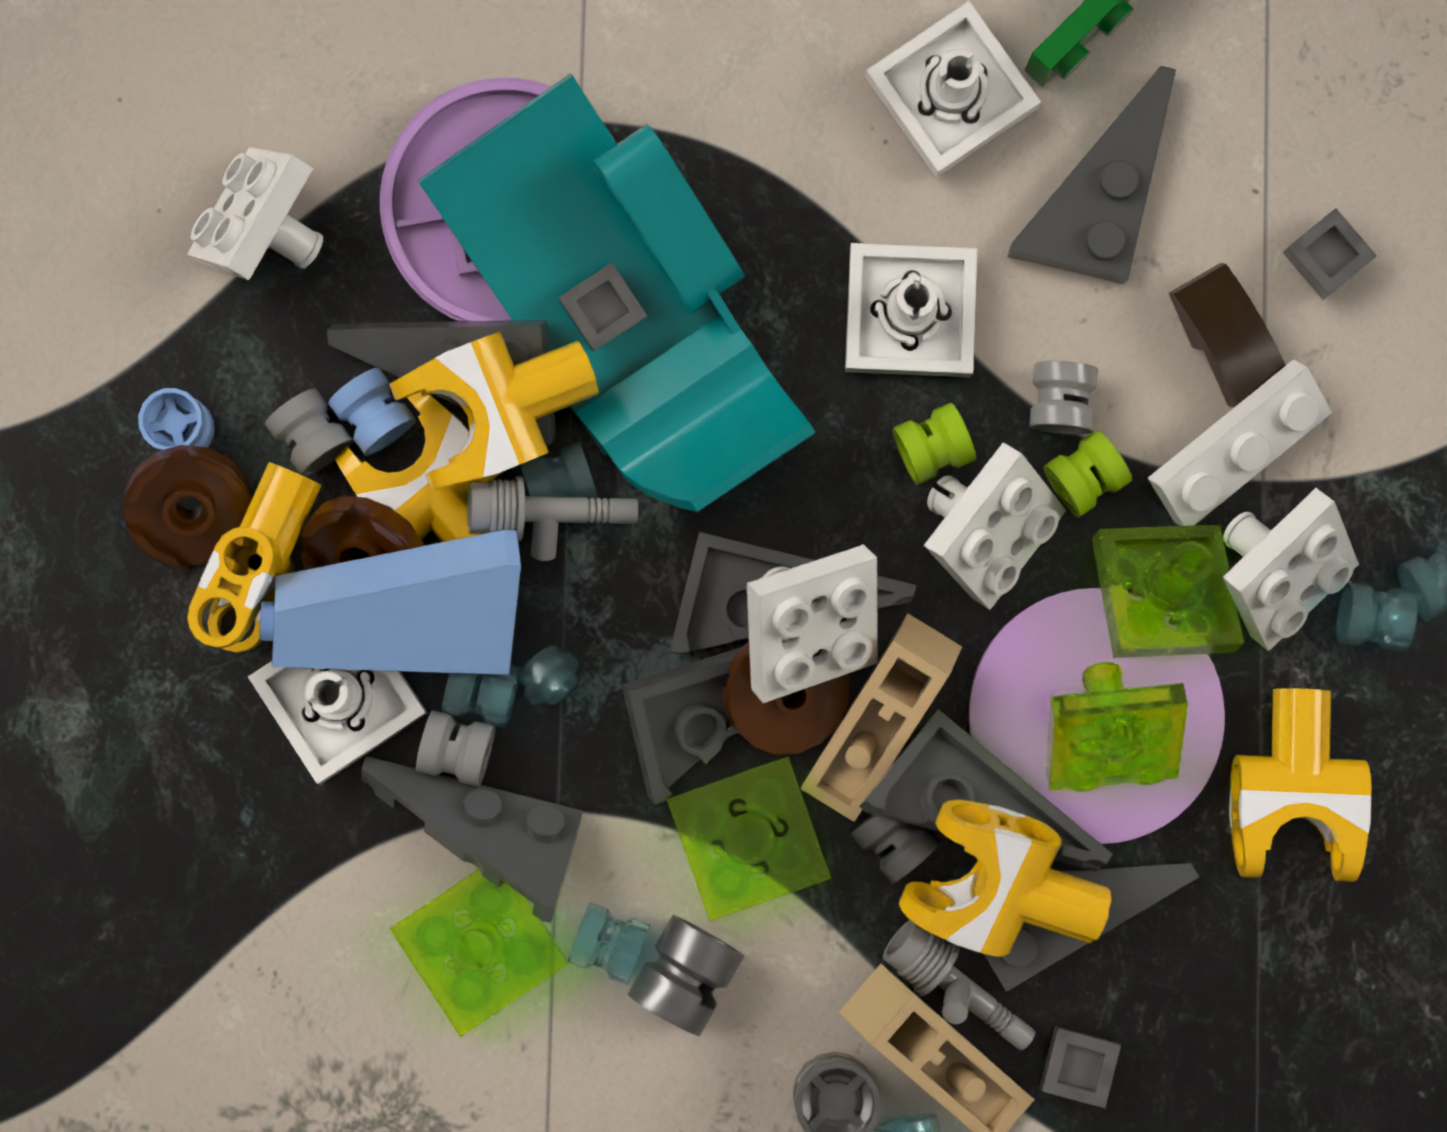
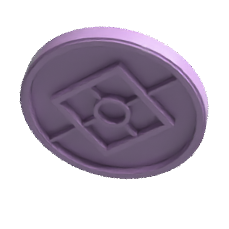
(412, 226)
(1045, 656)

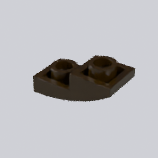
(1228, 330)

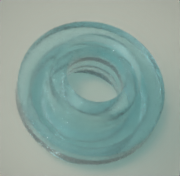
(549, 676)

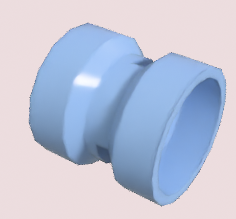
(370, 408)
(167, 415)

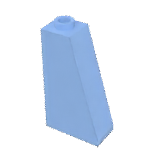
(401, 610)

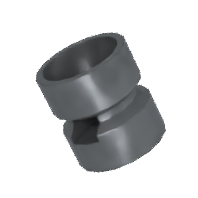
(685, 975)
(836, 1095)

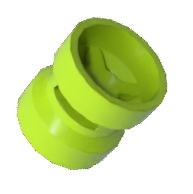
(934, 443)
(1087, 473)

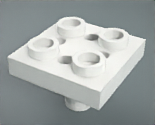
(956, 84)
(255, 216)
(936, 279)
(992, 524)
(1287, 567)
(808, 609)
(336, 696)

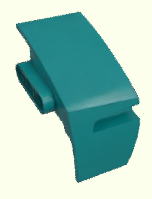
(557, 200)

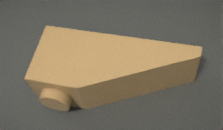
(882, 716)
(934, 1054)

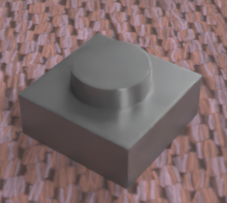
(1329, 254)
(602, 307)
(1080, 1067)

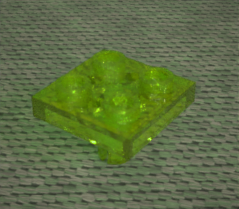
(1178, 578)
(1114, 732)
(727, 881)
(477, 947)

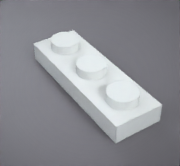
(1240, 444)

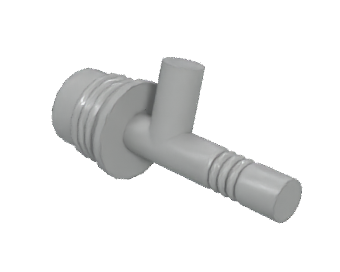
(504, 506)
(929, 962)

